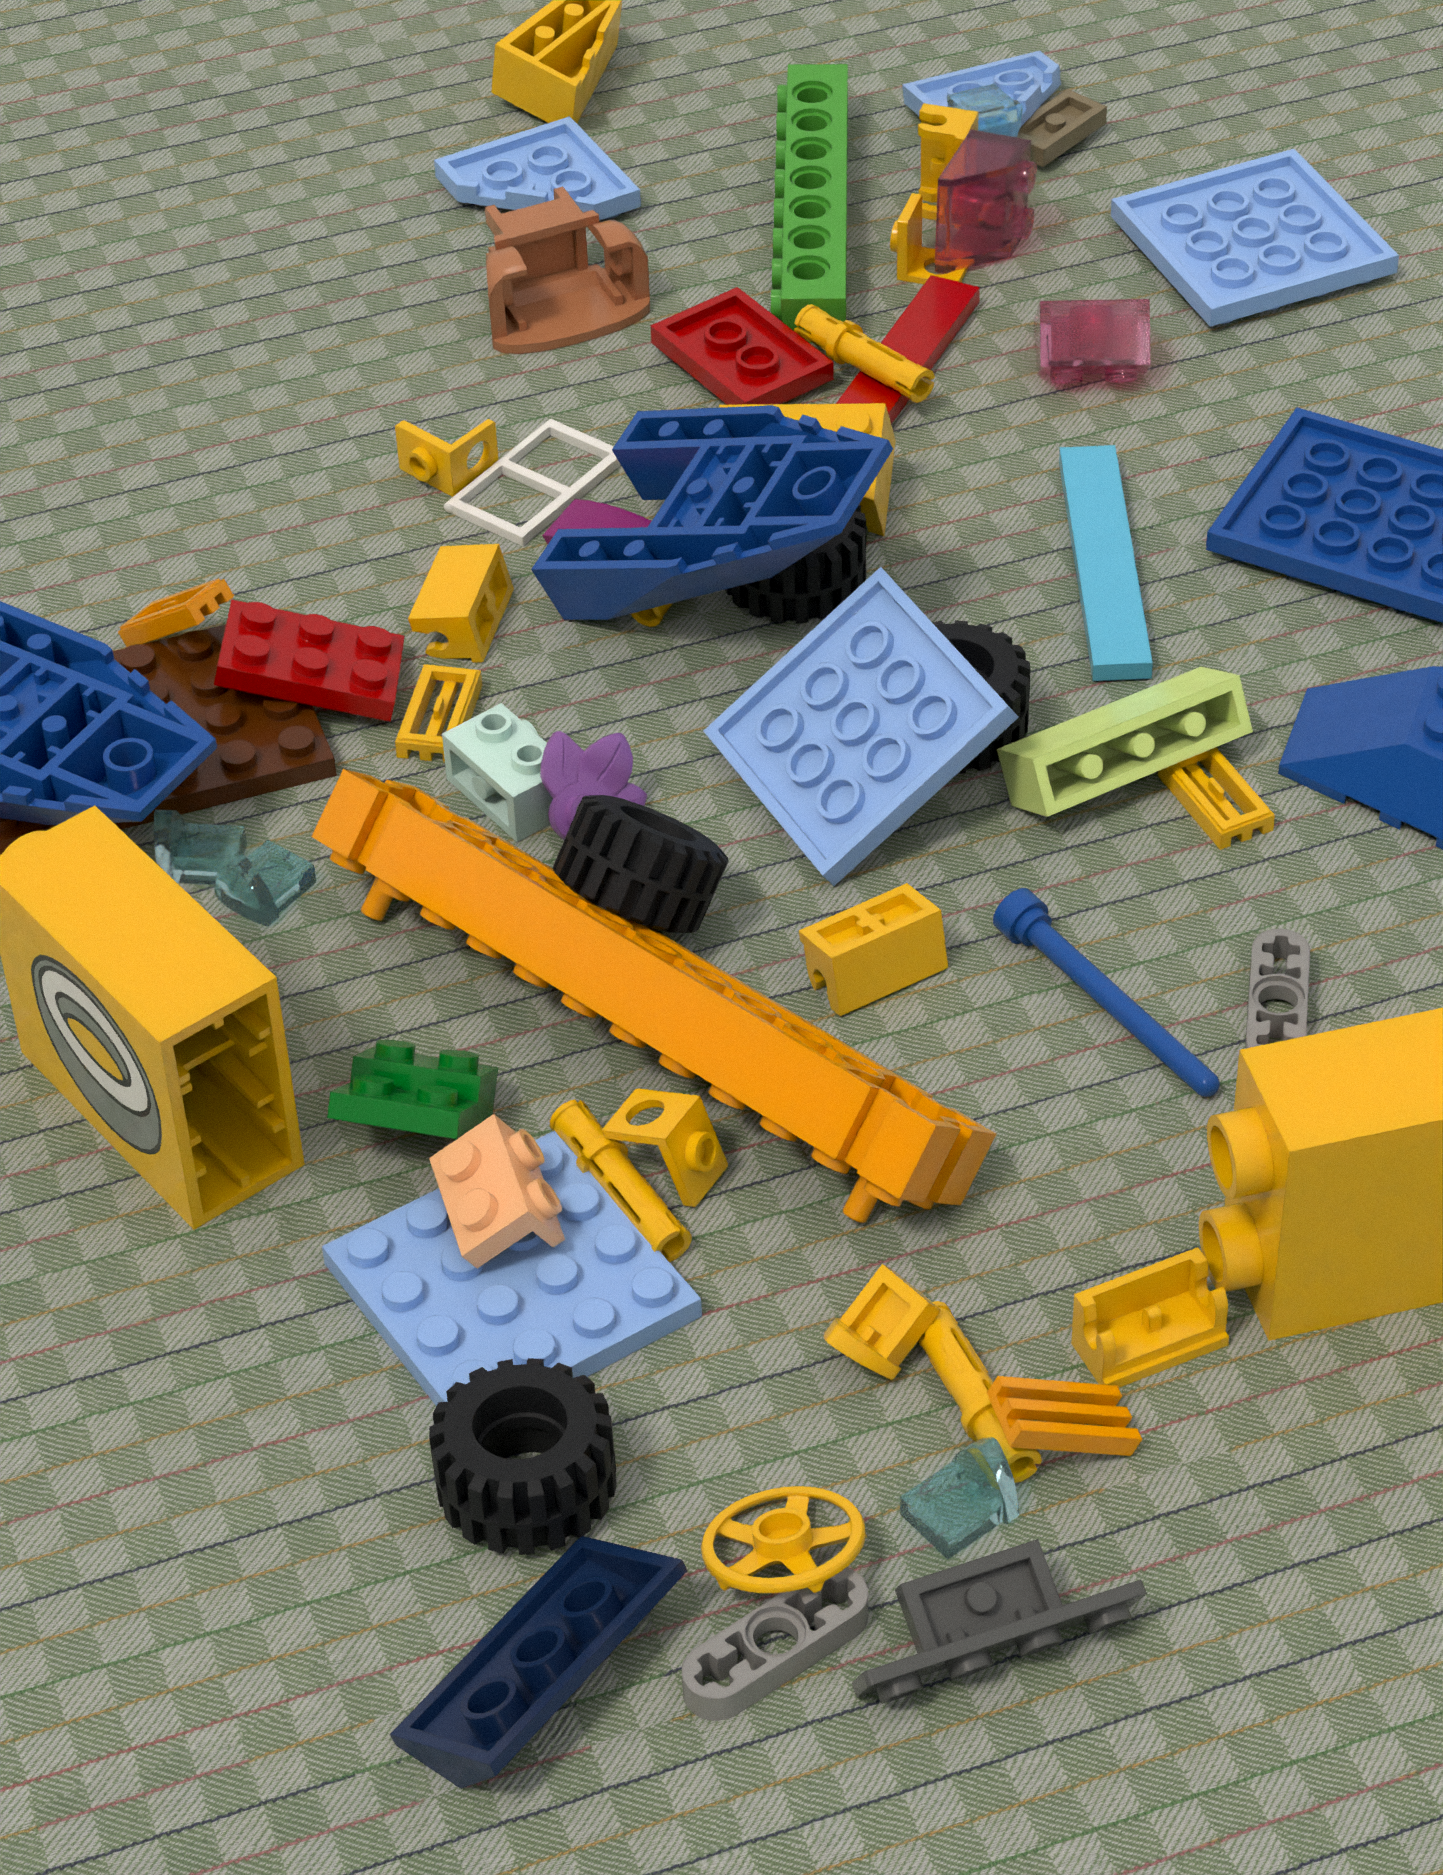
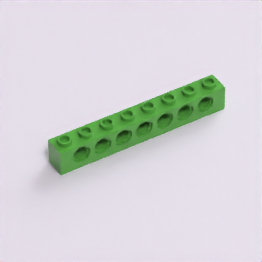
(811, 192)

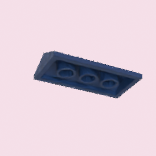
(535, 1659)

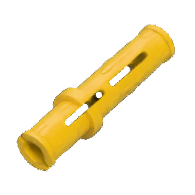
(849, 344)
(620, 1179)
(968, 1384)

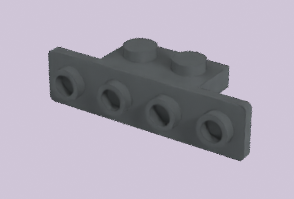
(985, 1608)

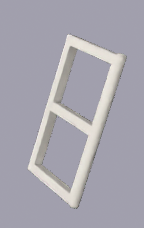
(507, 466)

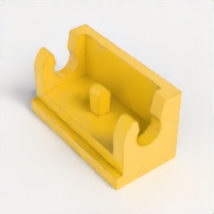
(941, 135)
(463, 600)
(875, 948)
(1149, 1320)

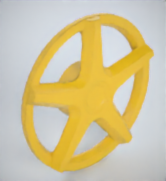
(785, 1539)

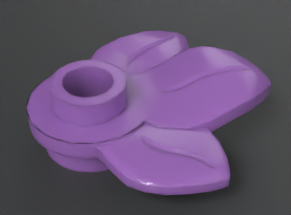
(576, 773)

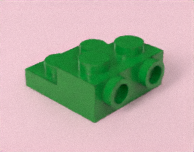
(416, 1091)

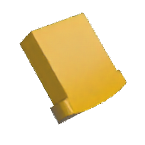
(882, 1323)

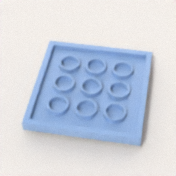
(1253, 237)
(859, 726)
(565, 1304)

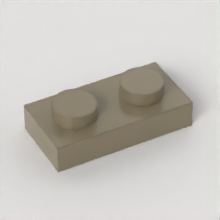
(1061, 125)

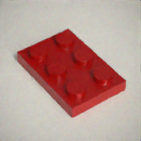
(741, 351)
(310, 660)

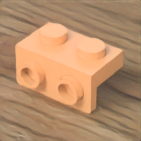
(495, 1190)

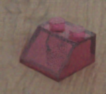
(984, 201)
(1092, 339)

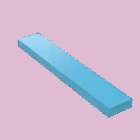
(1105, 564)

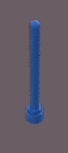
(1026, 921)

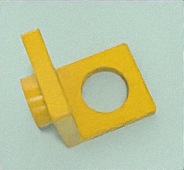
(907, 242)
(444, 463)
(682, 1135)

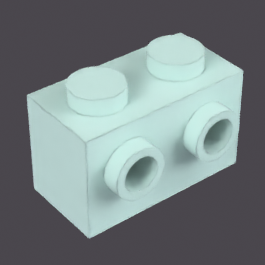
(498, 769)

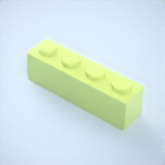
(1124, 741)

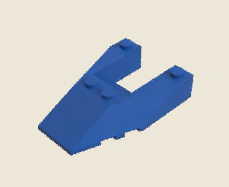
(738, 508)
(84, 728)
(1376, 745)

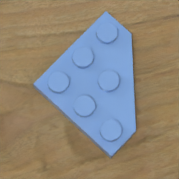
(1023, 78)
(532, 163)

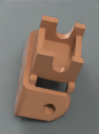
(542, 281)

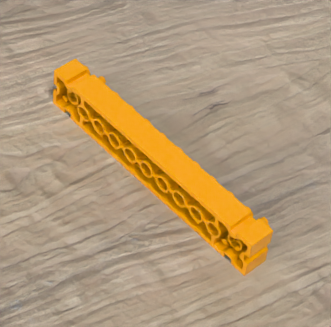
(656, 995)

